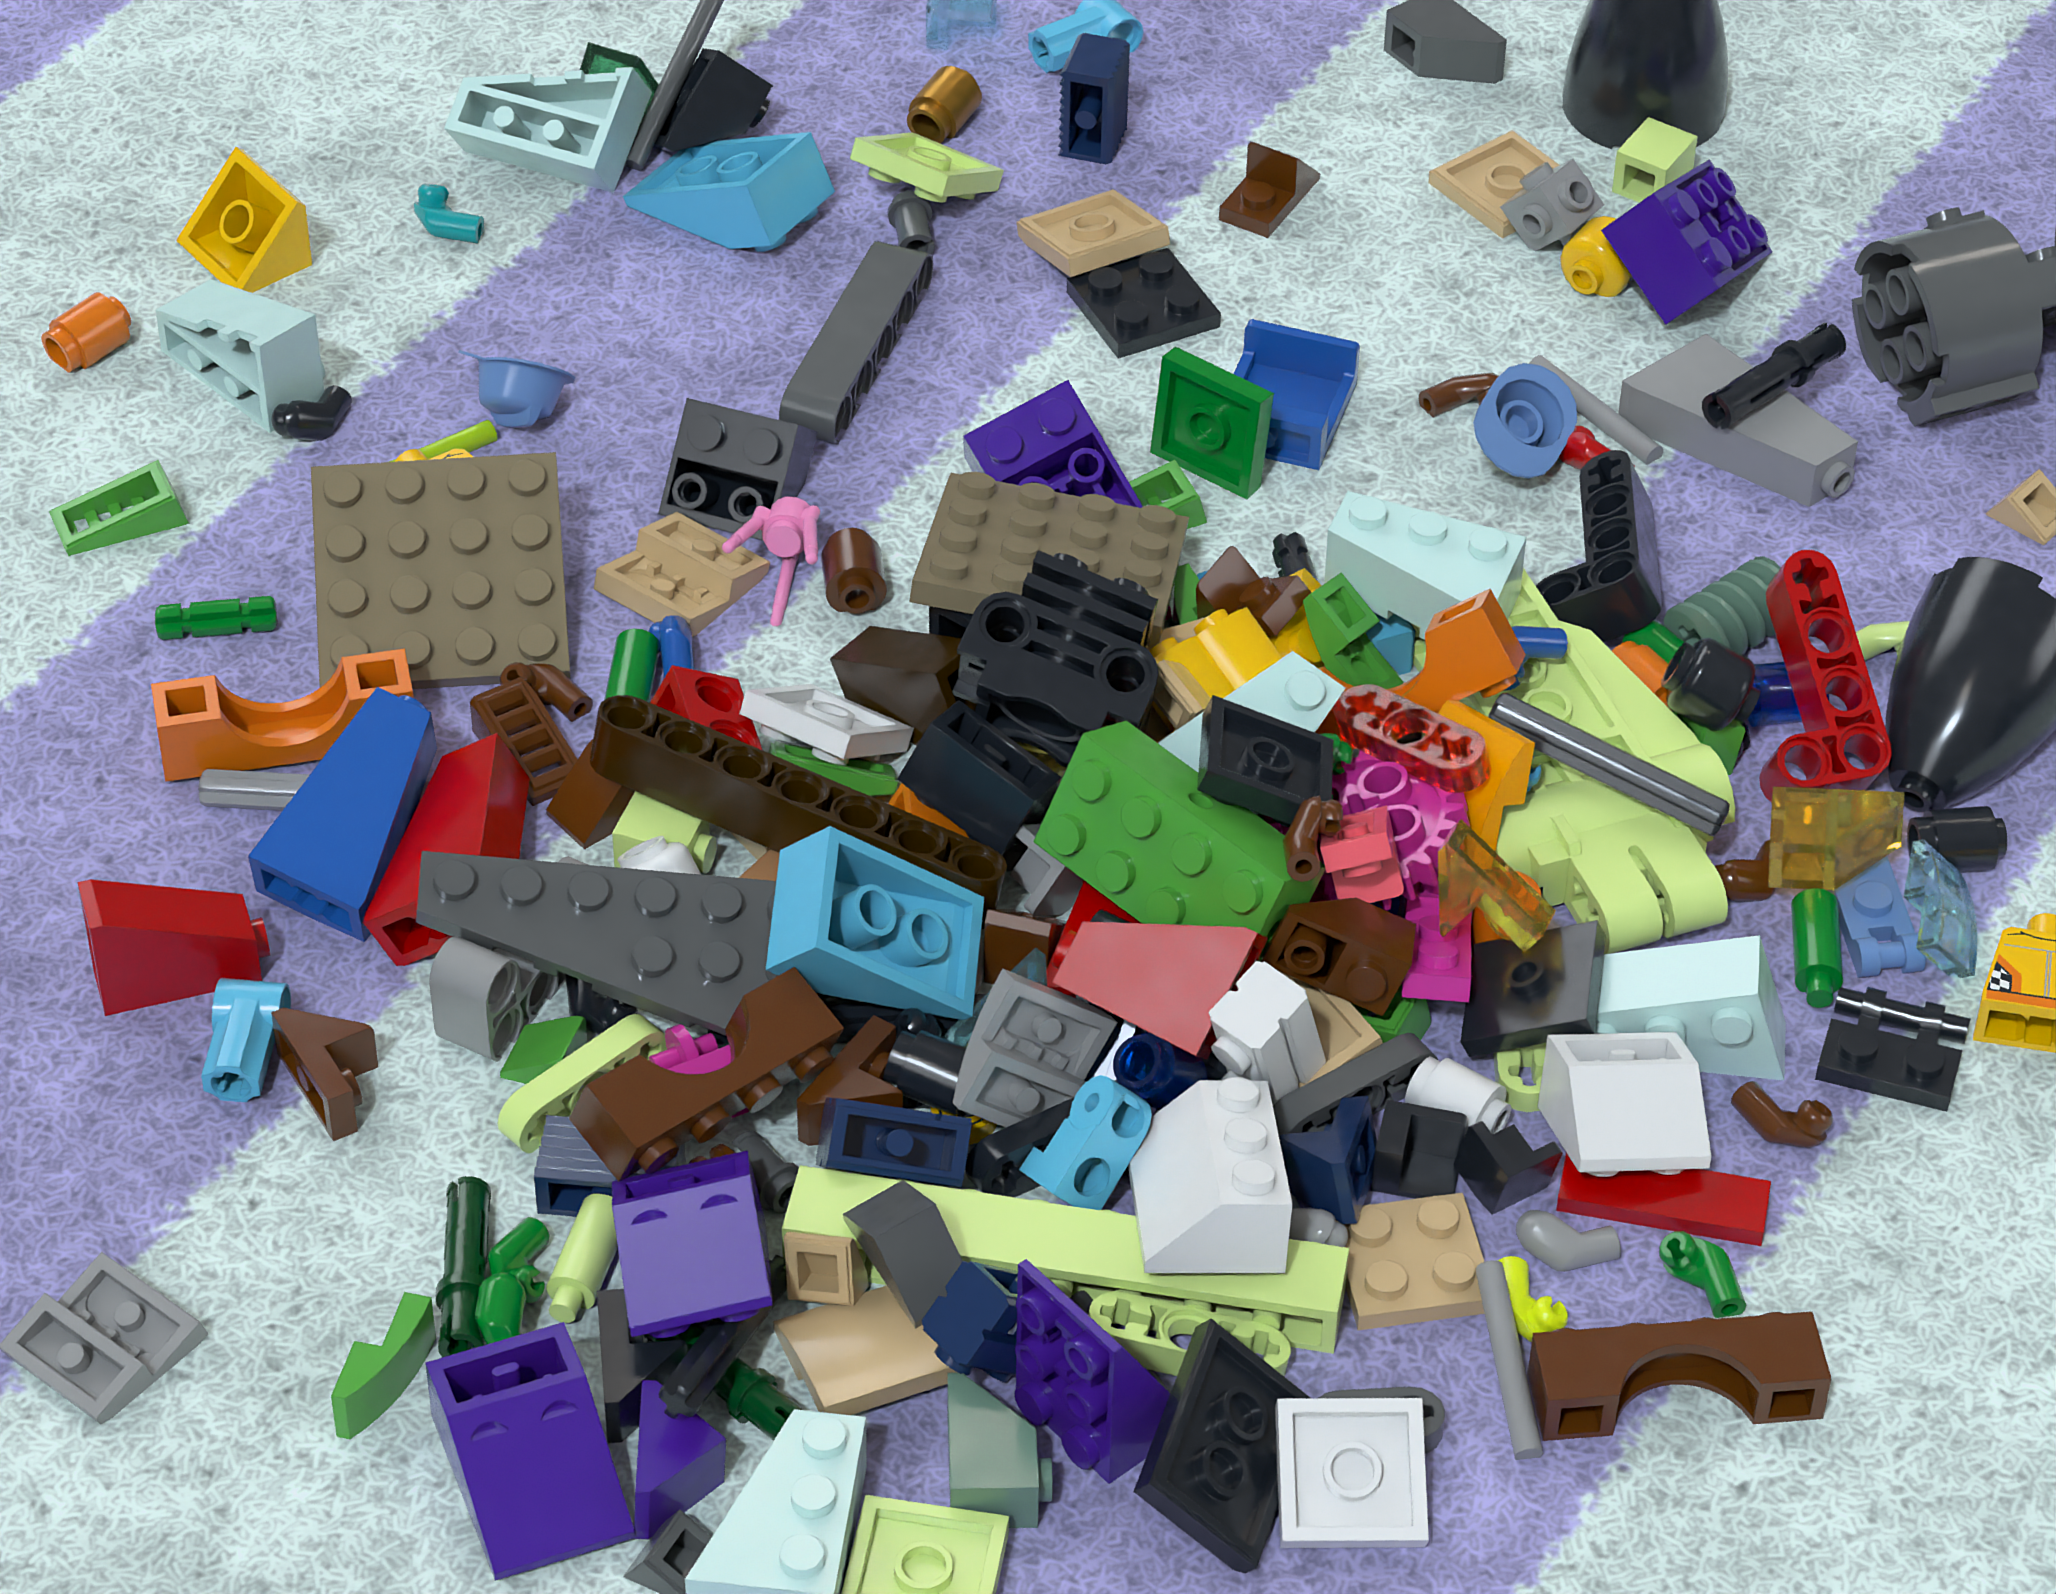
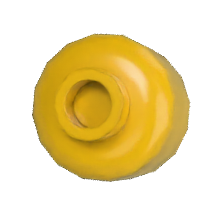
(1593, 260)

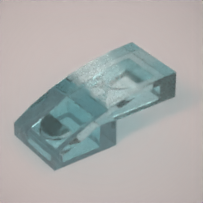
(1948, 914)

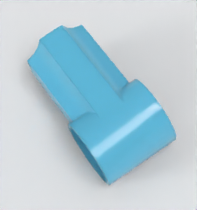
(1107, 18)
(242, 1037)

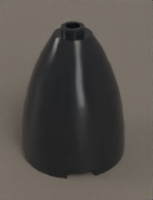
(1644, 63)
(1971, 682)

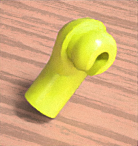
(1530, 1314)

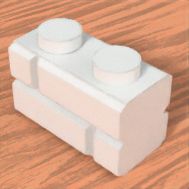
(1267, 1031)

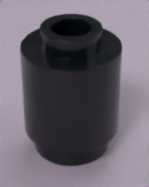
(1964, 836)
(926, 1069)

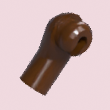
(1455, 392)
(551, 687)
(1300, 841)
(1747, 878)
(1781, 1126)

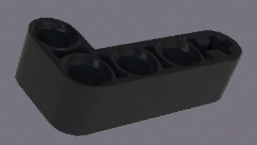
(1620, 579)

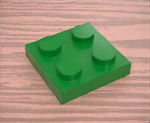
(1211, 422)

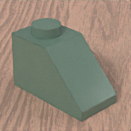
(993, 1456)

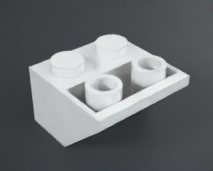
(1625, 1102)

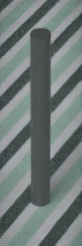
(672, 82)

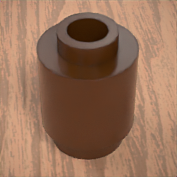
(853, 571)

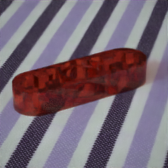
(1424, 759)

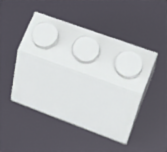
(1213, 1183)

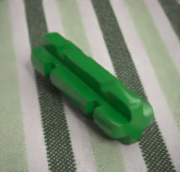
(216, 617)

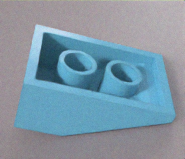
(738, 189)
(874, 927)

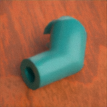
(441, 220)

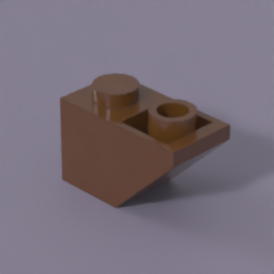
(1344, 950)

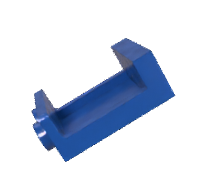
(1310, 385)

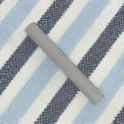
(1606, 418)
(1508, 1360)

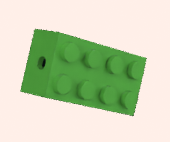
(1159, 846)

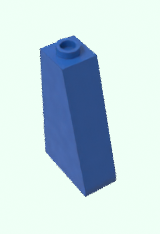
(349, 815)

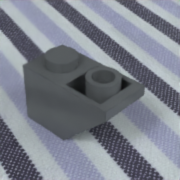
(1444, 42)

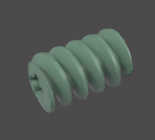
(1728, 609)

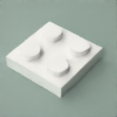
(826, 721)
(1351, 1473)

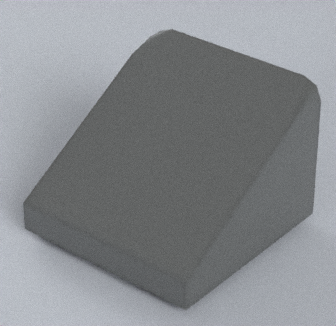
(669, 1555)

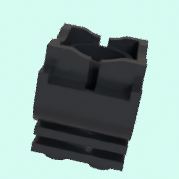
(1060, 656)

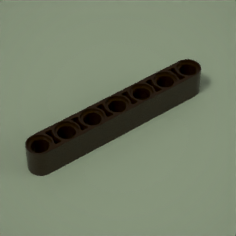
(769, 796)

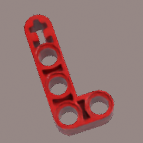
(1806, 603)

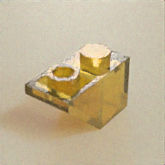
(1830, 834)

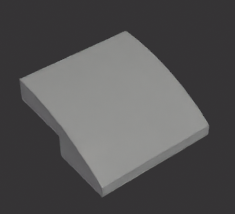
(1028, 1050)
(103, 1339)

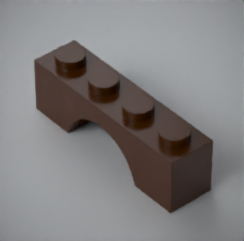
(645, 1112)
(1760, 1363)

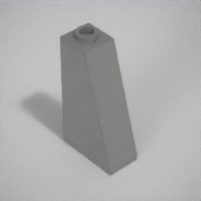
(1774, 446)

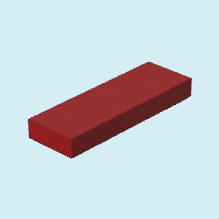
(1690, 1201)

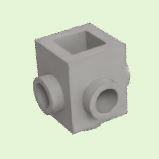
(1552, 204)

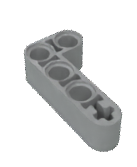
(485, 994)

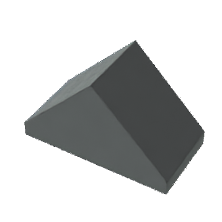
(906, 1246)

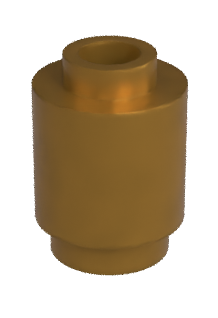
(944, 104)

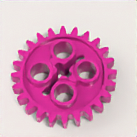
(1417, 812)

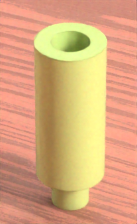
(583, 1259)

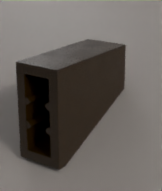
(901, 675)

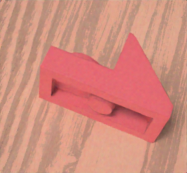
(1364, 857)

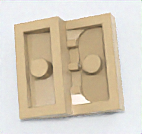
(680, 573)
(860, 1353)

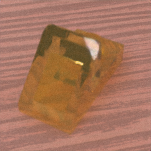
(1478, 877)

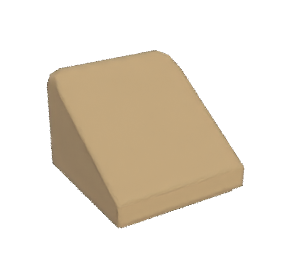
(2029, 508)
(1178, 693)
(824, 1269)

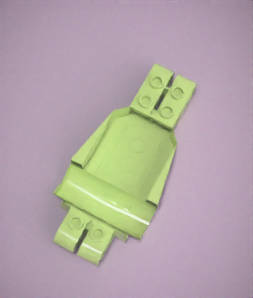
(1586, 840)

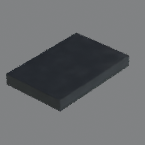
(1218, 1448)

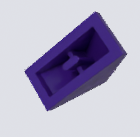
(675, 1462)

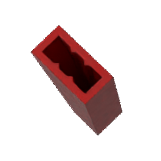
(467, 809)

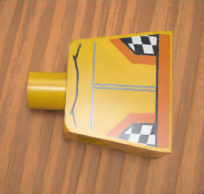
(2021, 988)

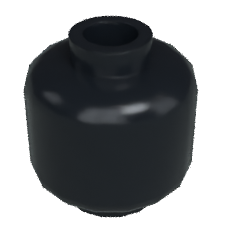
(1710, 684)

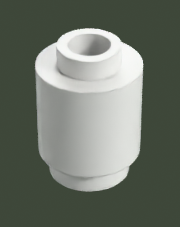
(1461, 1090)

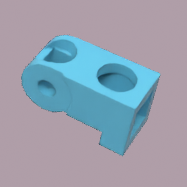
(1092, 1144)

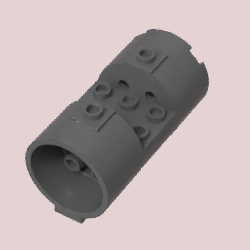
(1954, 314)

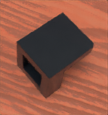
(1417, 1150)
(1503, 1166)

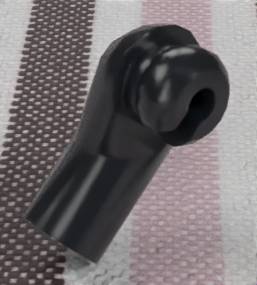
(312, 419)
(598, 1011)

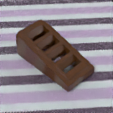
(515, 708)

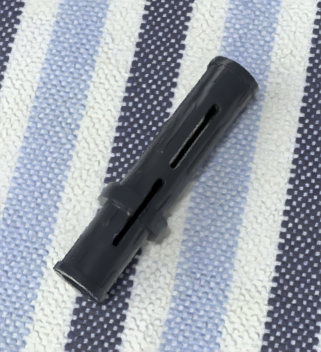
(1790, 365)

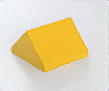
(248, 227)

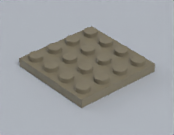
(993, 529)
(441, 562)

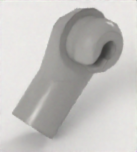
(1563, 1246)

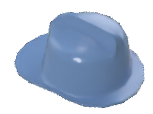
(519, 389)
(1525, 420)

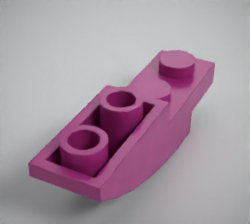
(1438, 963)

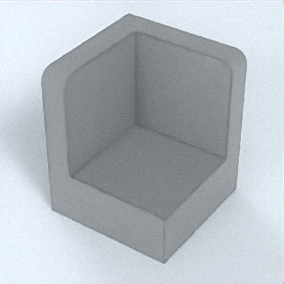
(1049, 881)

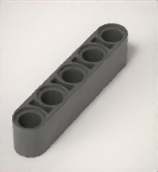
(855, 339)

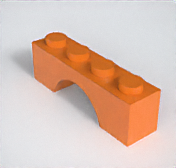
(1466, 652)
(212, 728)

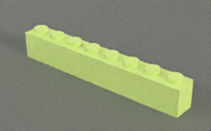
(1091, 1253)

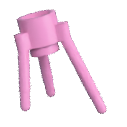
(786, 531)

